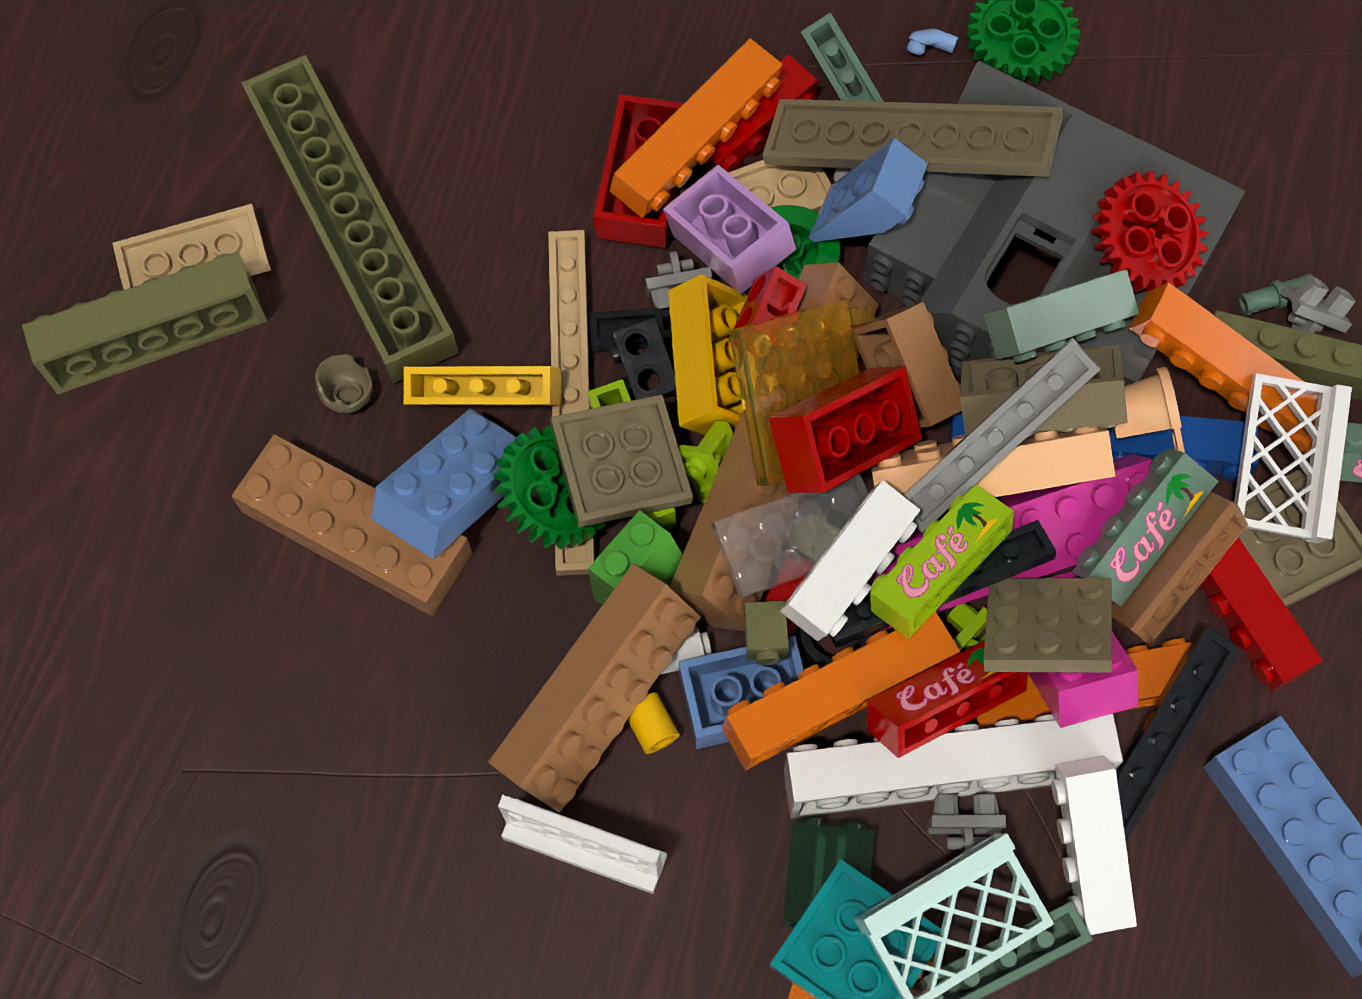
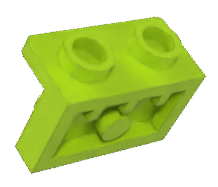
(703, 461)

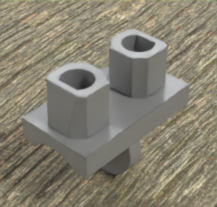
(658, 286)
(1313, 312)
(982, 822)

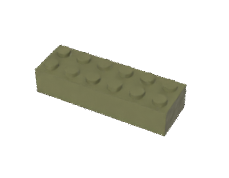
(144, 323)

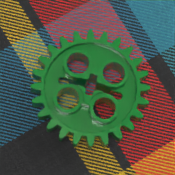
(1023, 31)
(523, 478)

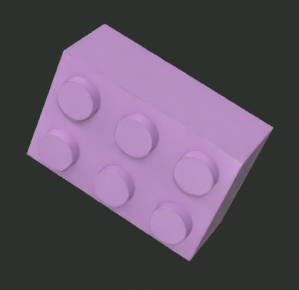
(729, 228)

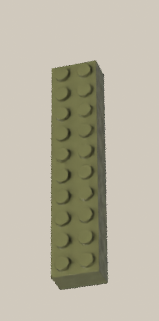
(350, 219)

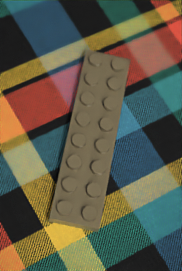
(943, 135)

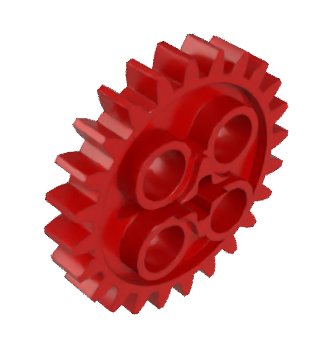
(1150, 231)

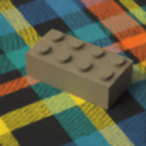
(1097, 403)

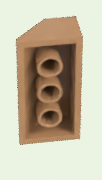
(1181, 569)

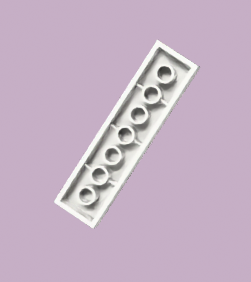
(956, 763)

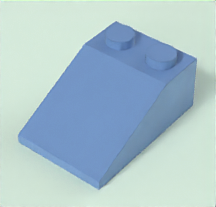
(871, 195)

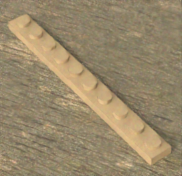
(570, 354)

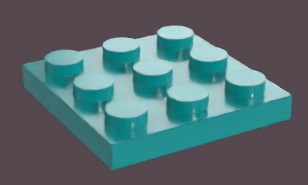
(831, 955)

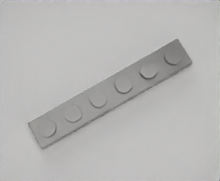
(1001, 431)

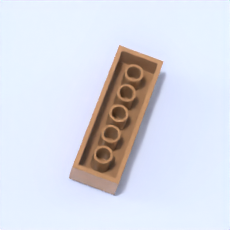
(333, 518)
(595, 688)

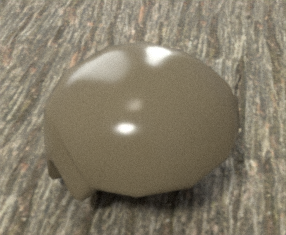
(343, 384)

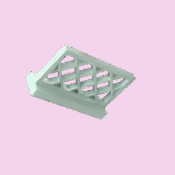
(945, 883)

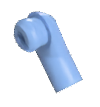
(933, 38)

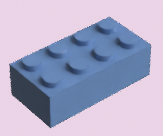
(443, 485)

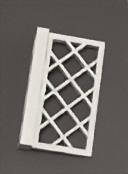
(1324, 464)
(581, 844)

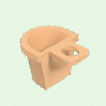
(1151, 408)

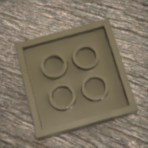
(620, 460)
(1299, 566)
(1049, 625)

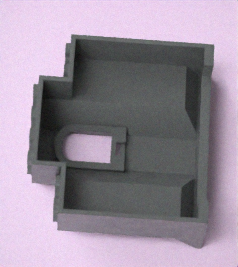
(970, 219)

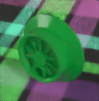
(807, 252)

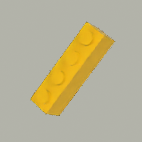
(482, 386)

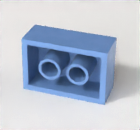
(724, 679)

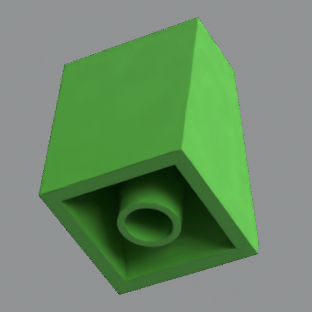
(638, 543)

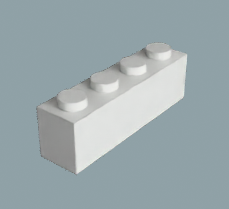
(850, 561)
(1094, 843)

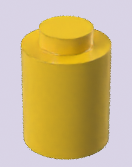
(652, 724)

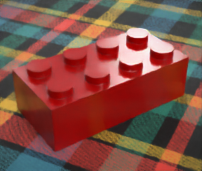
(633, 125)
(845, 429)

